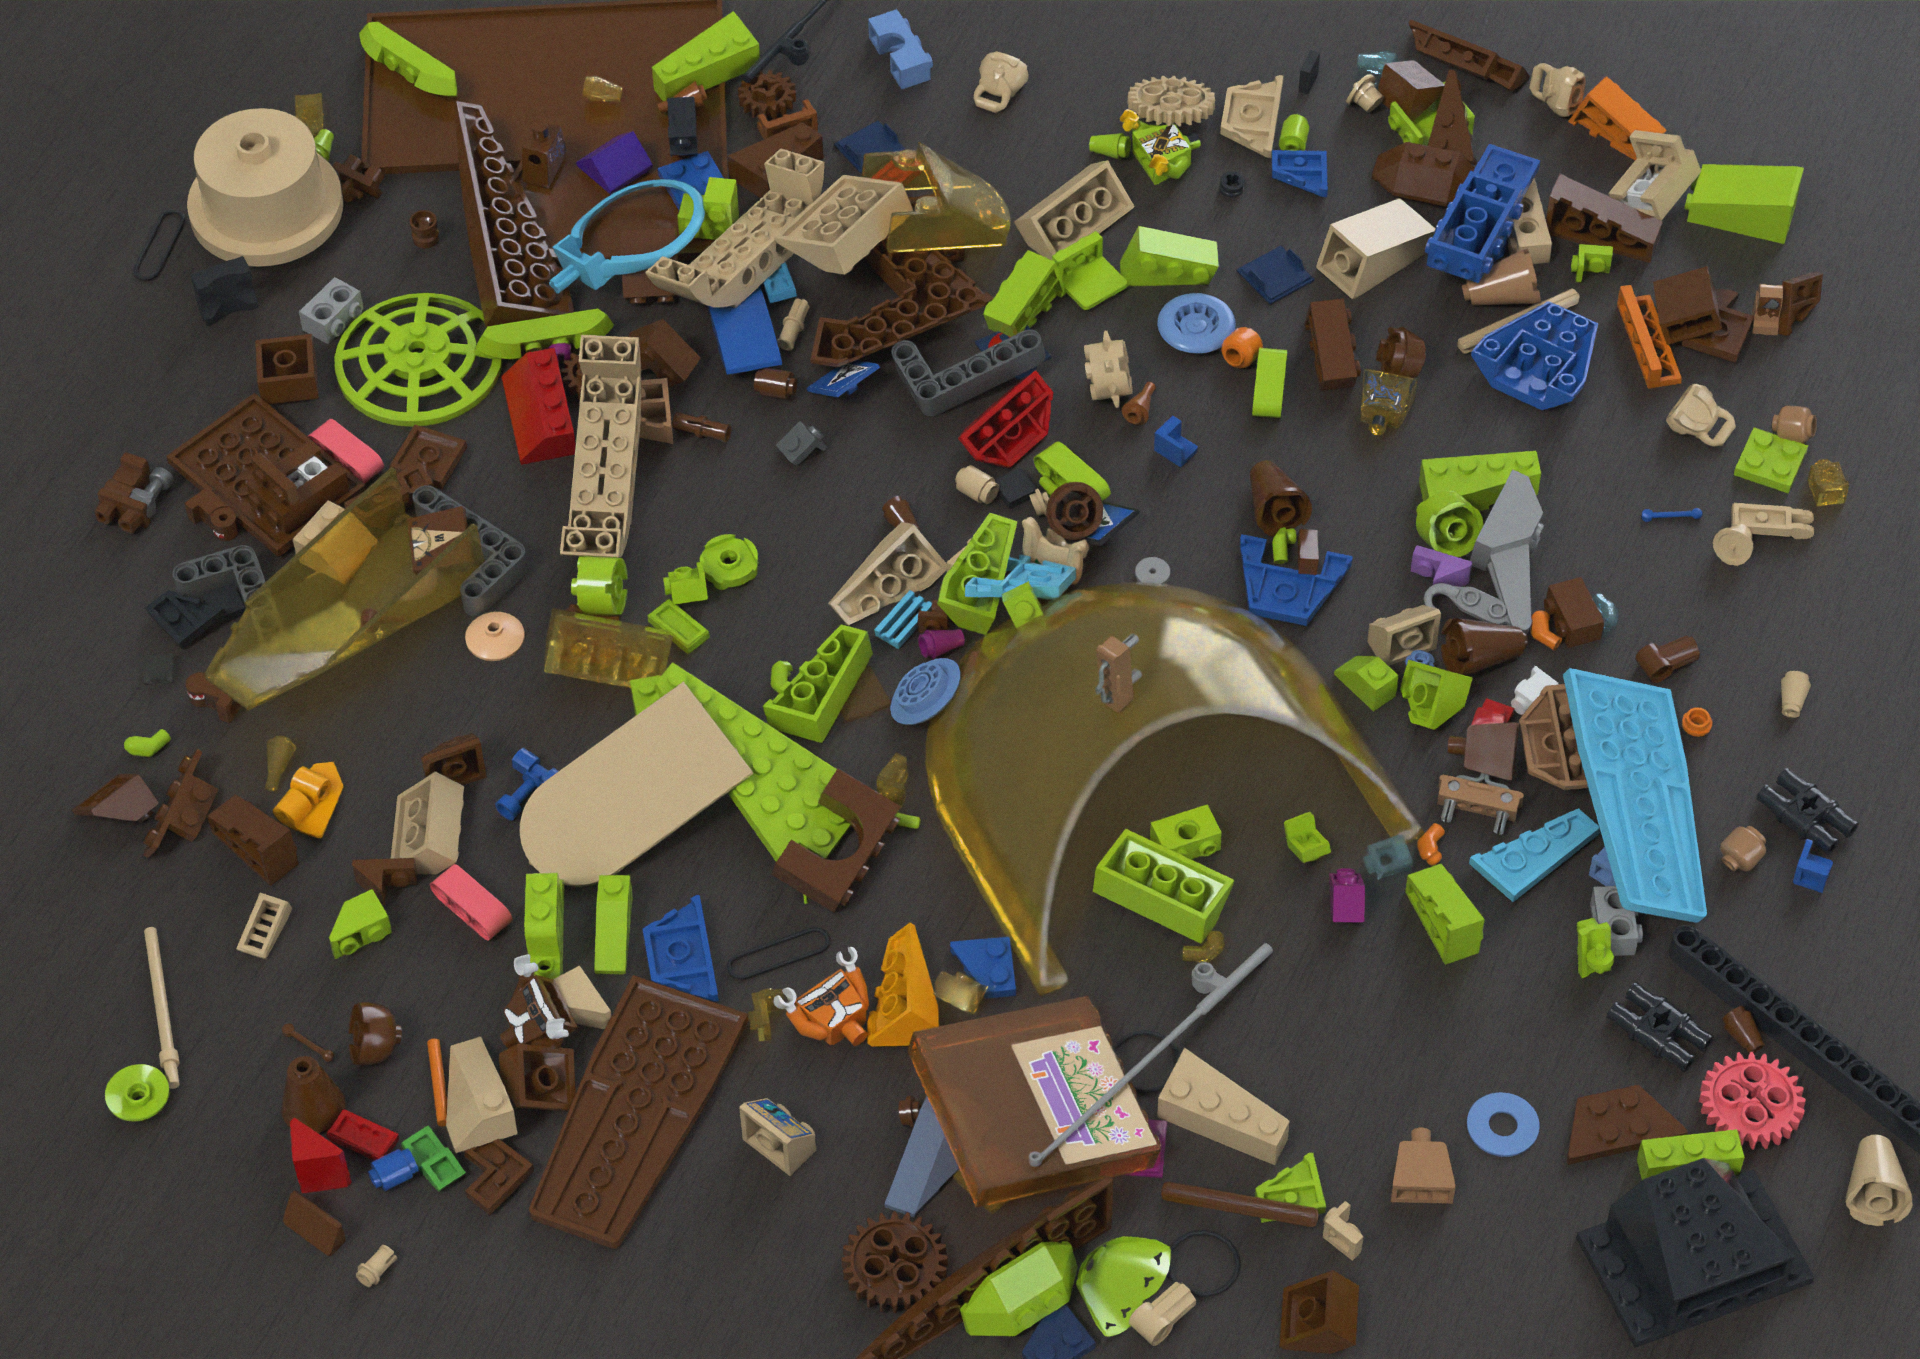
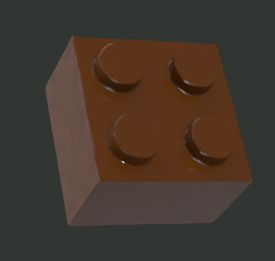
(287, 369)

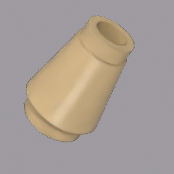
(1794, 692)

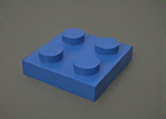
(691, 170)

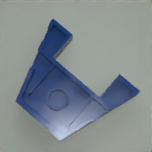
(1281, 591)

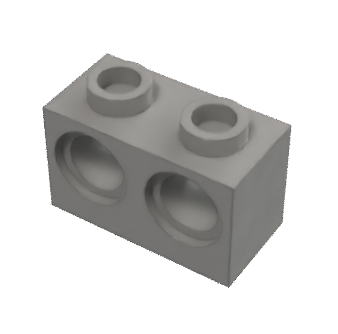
(331, 310)
(1620, 920)

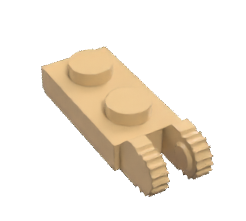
(1773, 520)

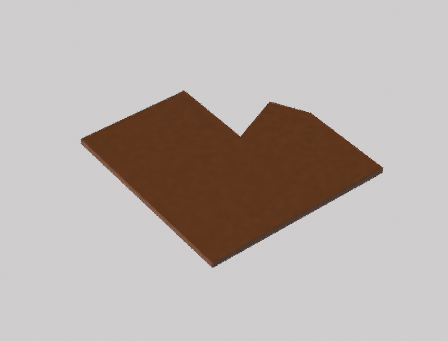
(532, 68)

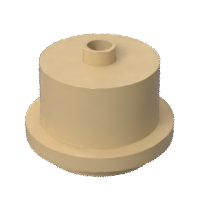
(262, 189)

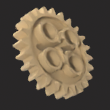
(1171, 101)

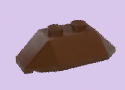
(1421, 172)

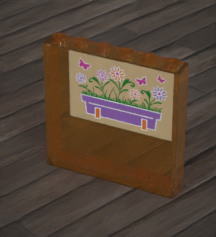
(1020, 1083)

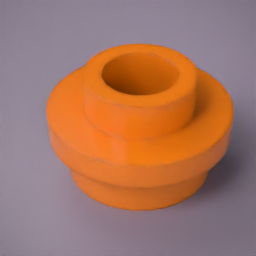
(1699, 716)

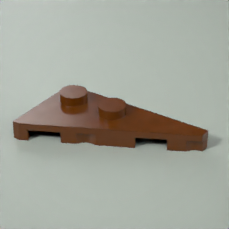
(1451, 121)

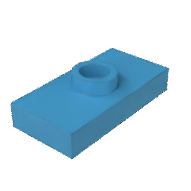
(780, 285)

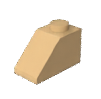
(583, 999)

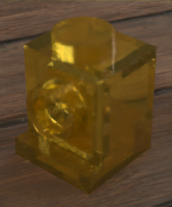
(1827, 477)
(959, 991)

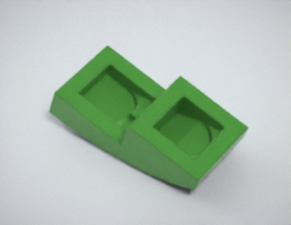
(433, 1159)

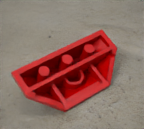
(1011, 424)

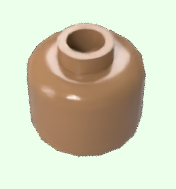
(1795, 424)
(1743, 848)

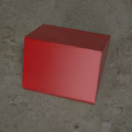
(317, 1160)

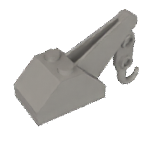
(1504, 551)

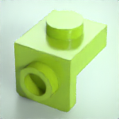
(1305, 839)

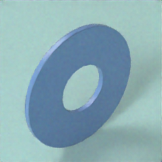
(1503, 1146)

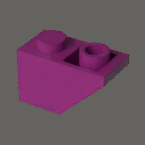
(1347, 896)

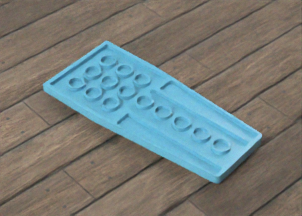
(1639, 792)

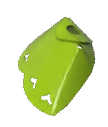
(1119, 1281)

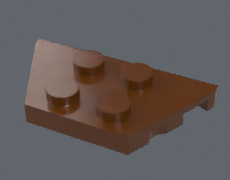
(1617, 1123)

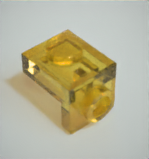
(762, 1005)

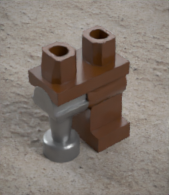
(125, 493)

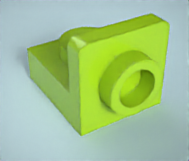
(1591, 259)

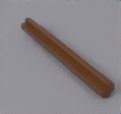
(1240, 1204)

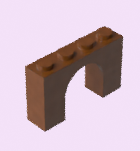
(830, 880)

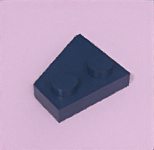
(1059, 1337)

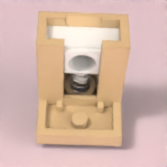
(1657, 175)

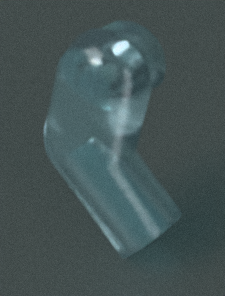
(1608, 610)

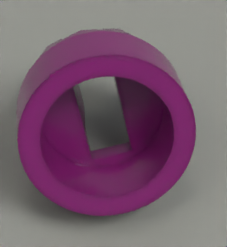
(562, 351)

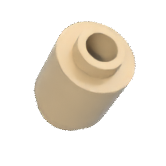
(976, 484)

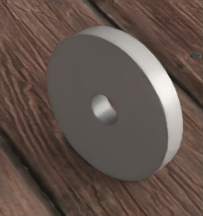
(1154, 564)

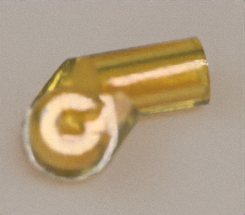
(1207, 951)

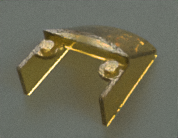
(962, 214)

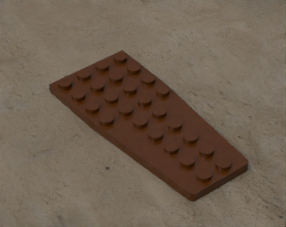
(634, 1109)

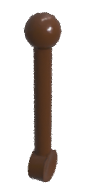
(289, 1031)

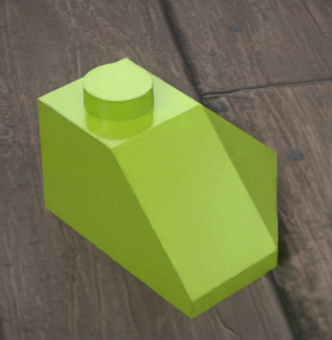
(1433, 693)

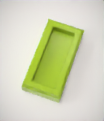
(685, 630)

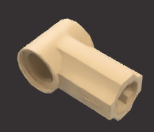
(1157, 1318)

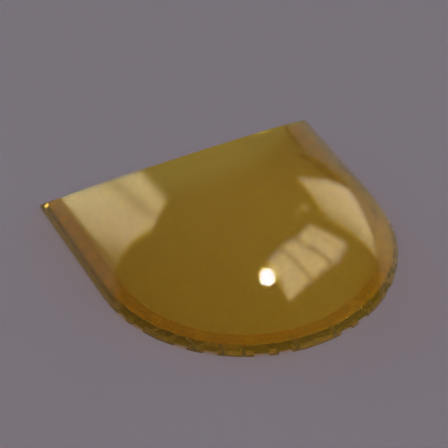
(1034, 739)

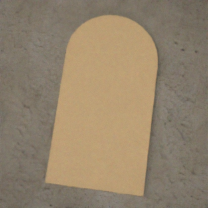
(630, 791)

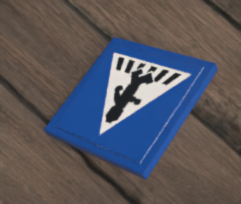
(843, 378)

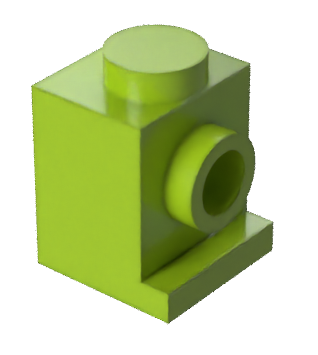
(686, 584)

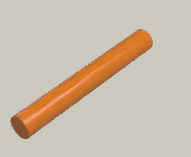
(438, 1080)

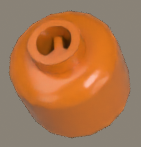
(1241, 347)

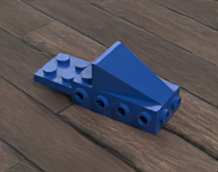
(1482, 214)

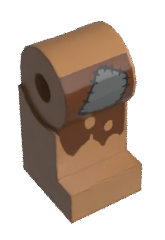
(1767, 309)

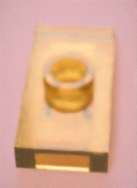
(310, 111)

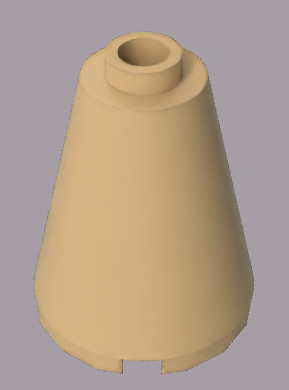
(1878, 1184)

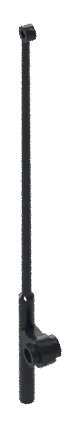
(796, 50)

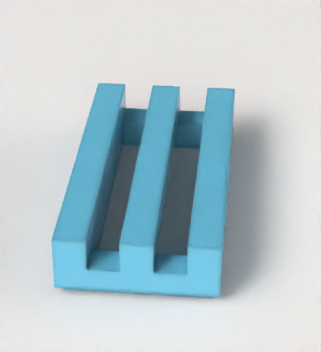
(896, 612)

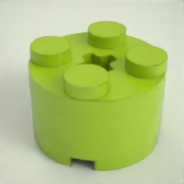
(1449, 523)
(600, 585)

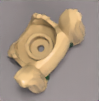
(1052, 547)

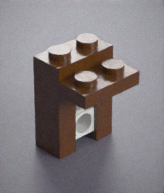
(294, 486)

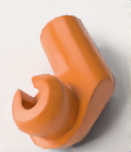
(1428, 846)

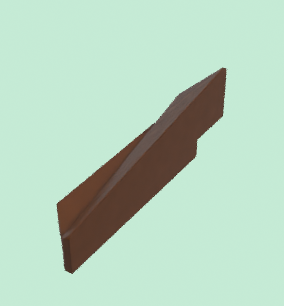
(1467, 56)

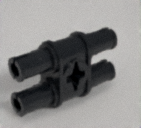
(1807, 811)
(1659, 1026)

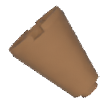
(1507, 283)

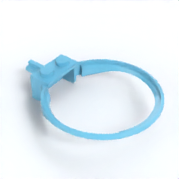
(596, 269)

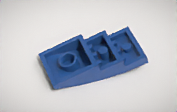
(745, 335)

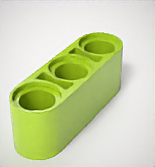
(1269, 382)
(1064, 467)

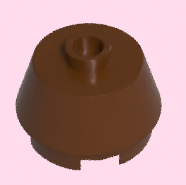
(1401, 353)
(1074, 510)

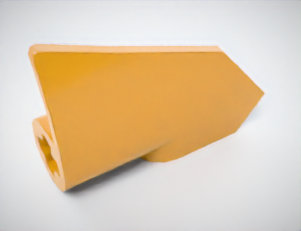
(310, 799)

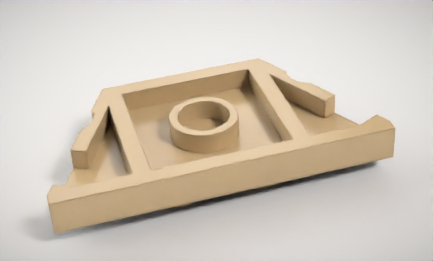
(1252, 114)

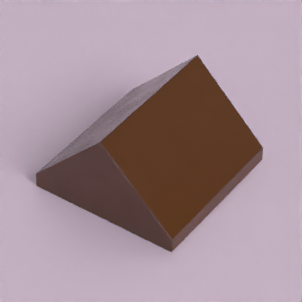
(1410, 87)

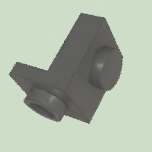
(801, 442)

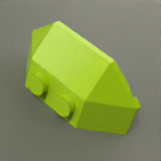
(1022, 1291)

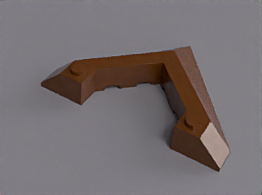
(928, 294)

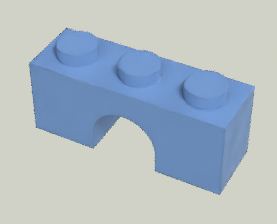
(908, 61)

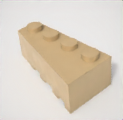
(1221, 1110)

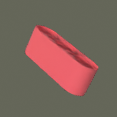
(347, 450)
(471, 902)

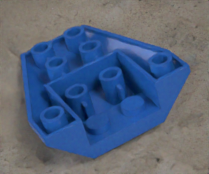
(1539, 356)

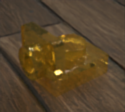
(892, 779)

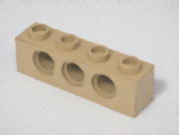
(1531, 229)

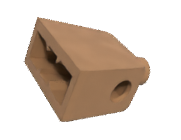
(1423, 1171)

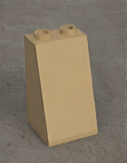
(1373, 246)

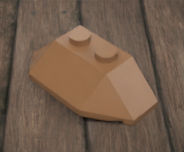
(1551, 740)

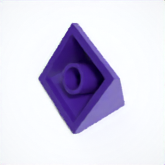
(616, 162)

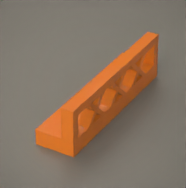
(1643, 343)

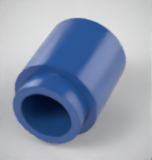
(393, 1169)

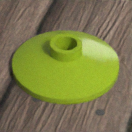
(135, 1082)

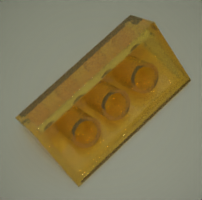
(604, 649)

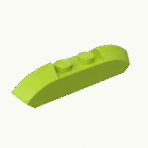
(408, 60)
(531, 335)

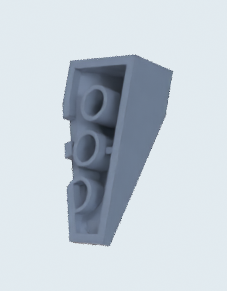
(924, 1165)

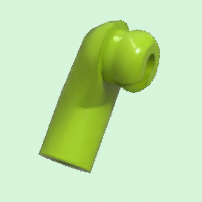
(780, 674)
(146, 746)

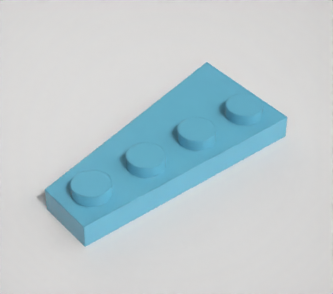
(1534, 855)

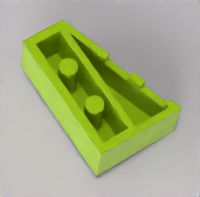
(1445, 913)

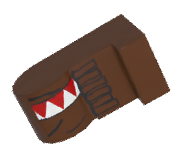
(214, 513)
(204, 694)

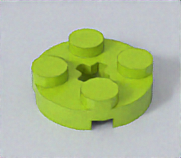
(733, 574)

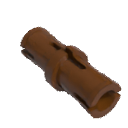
(701, 426)

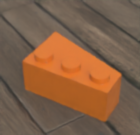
(1614, 116)

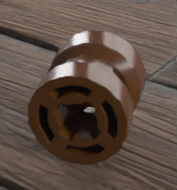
(424, 229)

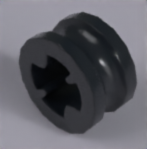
(1231, 177)

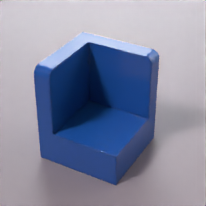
(1172, 445)
(1812, 870)

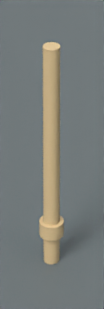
(168, 1056)

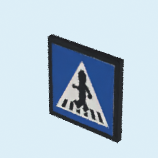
(1113, 520)

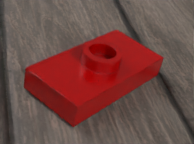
(362, 1135)

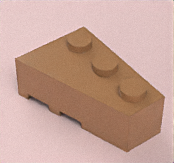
(655, 411)

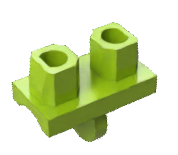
(1594, 947)

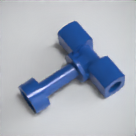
(533, 777)

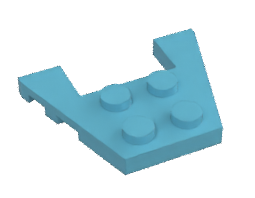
(1046, 580)

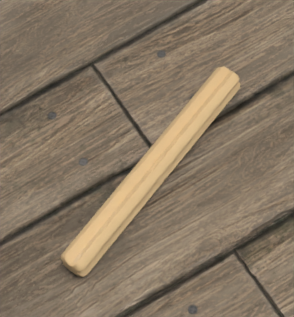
(1469, 342)

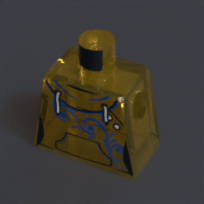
(1386, 400)

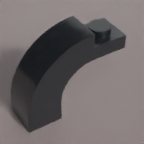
(682, 126)

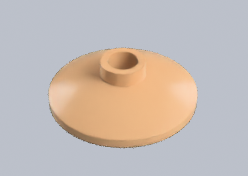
(496, 644)

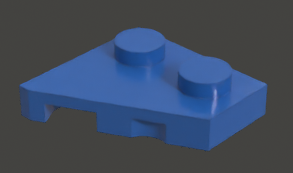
(1301, 169)
(988, 963)

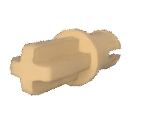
(793, 324)

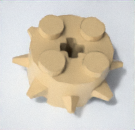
(1108, 369)

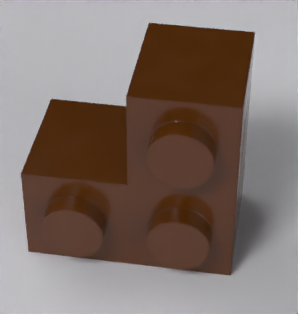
(665, 352)

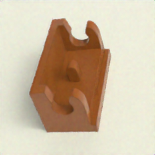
(807, 116)

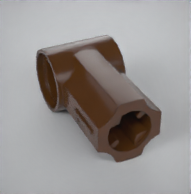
(1660, 661)

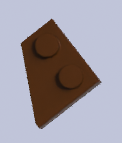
(1799, 297)

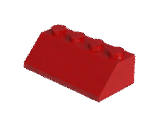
(539, 408)

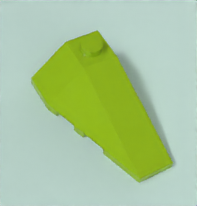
(982, 558)

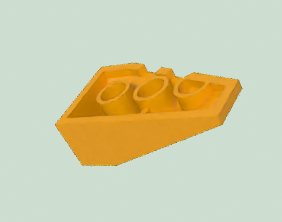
(905, 993)

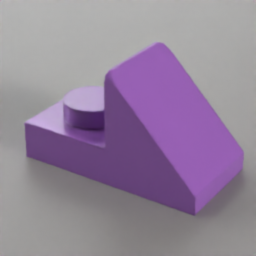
(1441, 567)

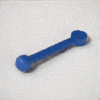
(1648, 515)

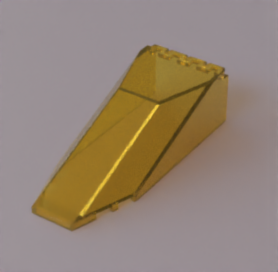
(314, 604)

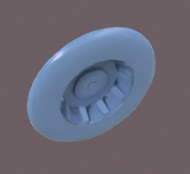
(1202, 325)
(925, 691)

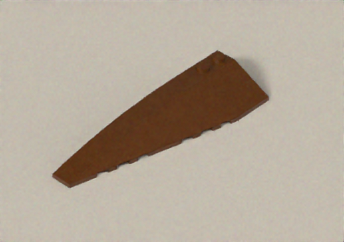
(504, 239)
(1076, 1219)

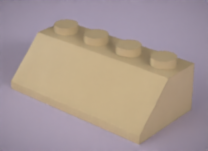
(1075, 210)

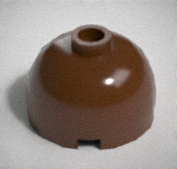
(373, 1033)

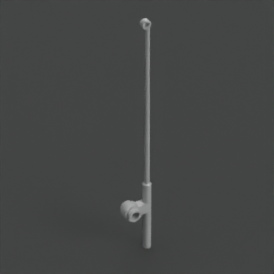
(1204, 980)

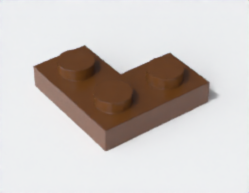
(502, 1174)

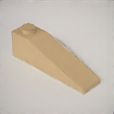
(476, 1098)

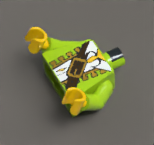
(1159, 148)

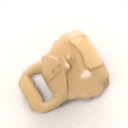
(1000, 76)
(1561, 89)
(1697, 414)

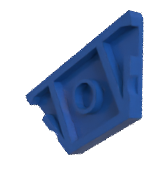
(681, 952)

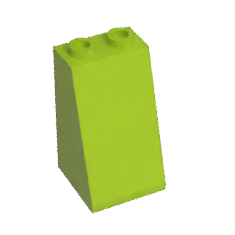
(1745, 199)

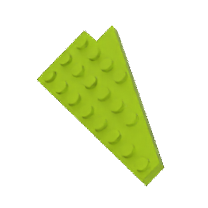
(786, 780)

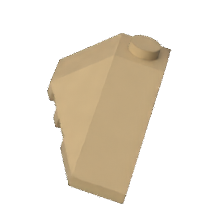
(893, 568)

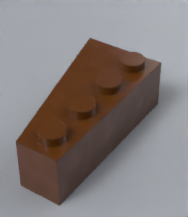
(1596, 219)

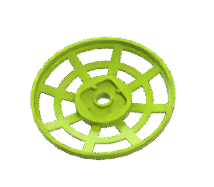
(415, 365)

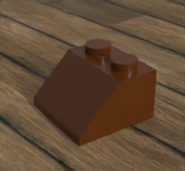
(1320, 1314)

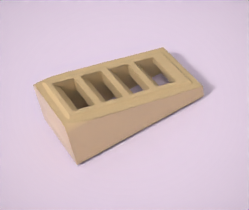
(263, 903)

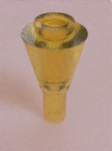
(279, 753)

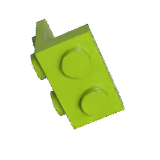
(1087, 273)

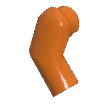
(1541, 632)

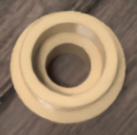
(1039, 502)

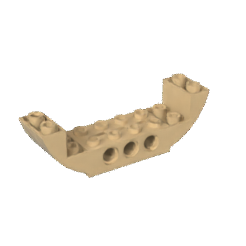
(747, 249)
(605, 447)

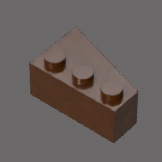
(748, 164)
(1332, 344)
(255, 838)

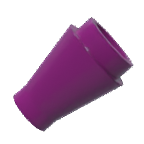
(938, 642)

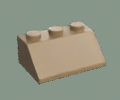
(429, 823)

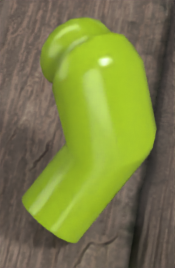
(1280, 541)

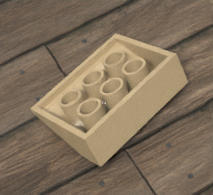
(845, 222)

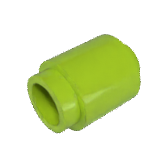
(1294, 133)

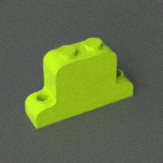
(545, 922)

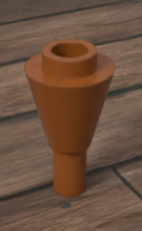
(691, 90)
(1137, 409)

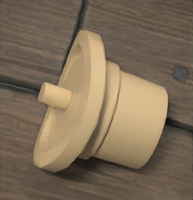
(1365, 94)
(1734, 544)

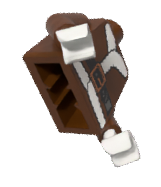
(536, 1010)

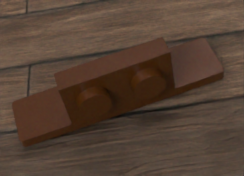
(186, 807)

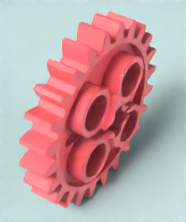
(1752, 1099)

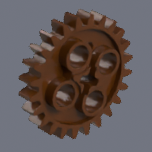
(886, 1286)

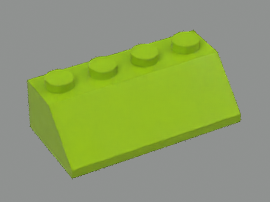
(1162, 885)

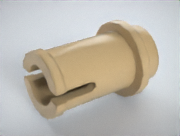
(375, 1266)

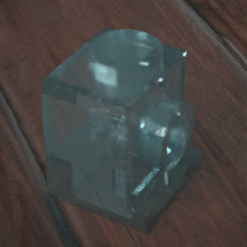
(1395, 849)

